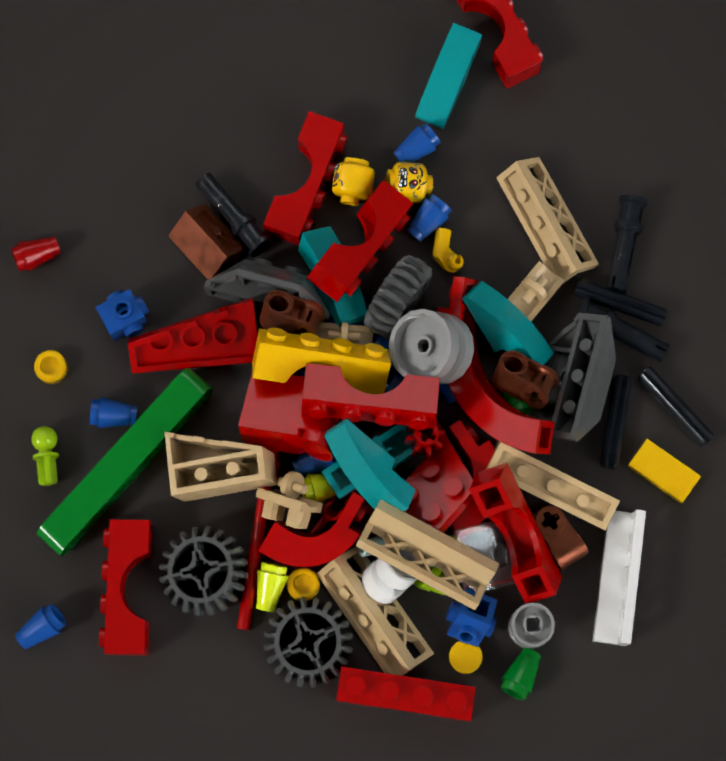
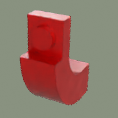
(478, 460)
(313, 549)

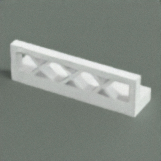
(619, 578)

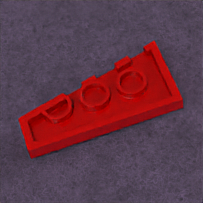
(206, 340)

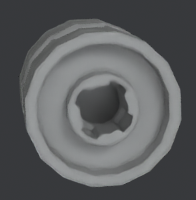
(531, 625)

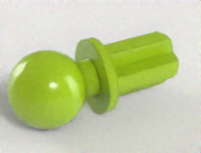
(44, 440)

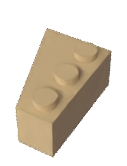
(215, 467)

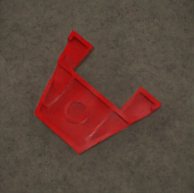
(440, 487)

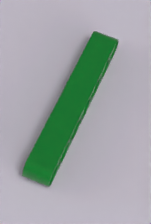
(124, 462)

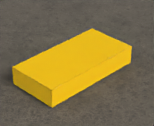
(664, 471)

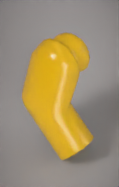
(443, 254)

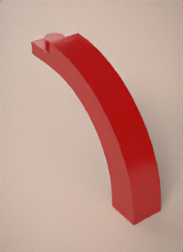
(482, 400)

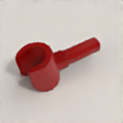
(328, 515)

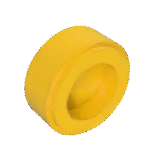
(50, 367)
(303, 583)
(465, 657)

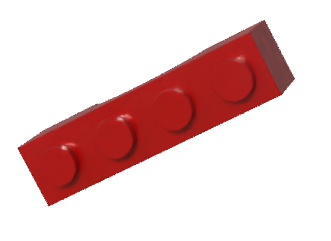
(516, 55)
(292, 213)
(341, 264)
(409, 404)
(127, 546)
(530, 557)
(406, 694)

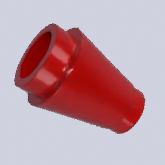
(34, 253)

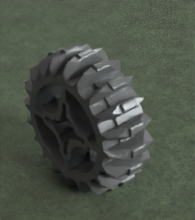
(397, 295)
(200, 558)
(296, 616)

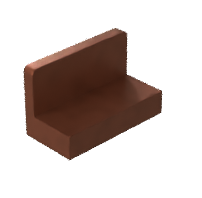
(205, 240)

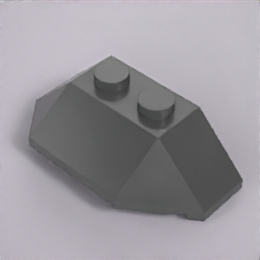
(259, 278)
(585, 365)

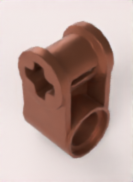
(291, 313)
(522, 378)
(563, 540)

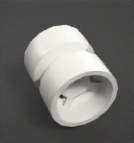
(386, 582)

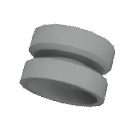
(431, 345)

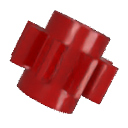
(424, 447)

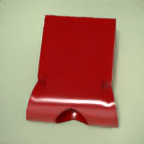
(275, 421)

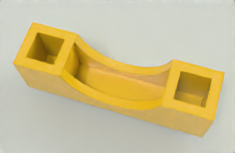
(283, 353)

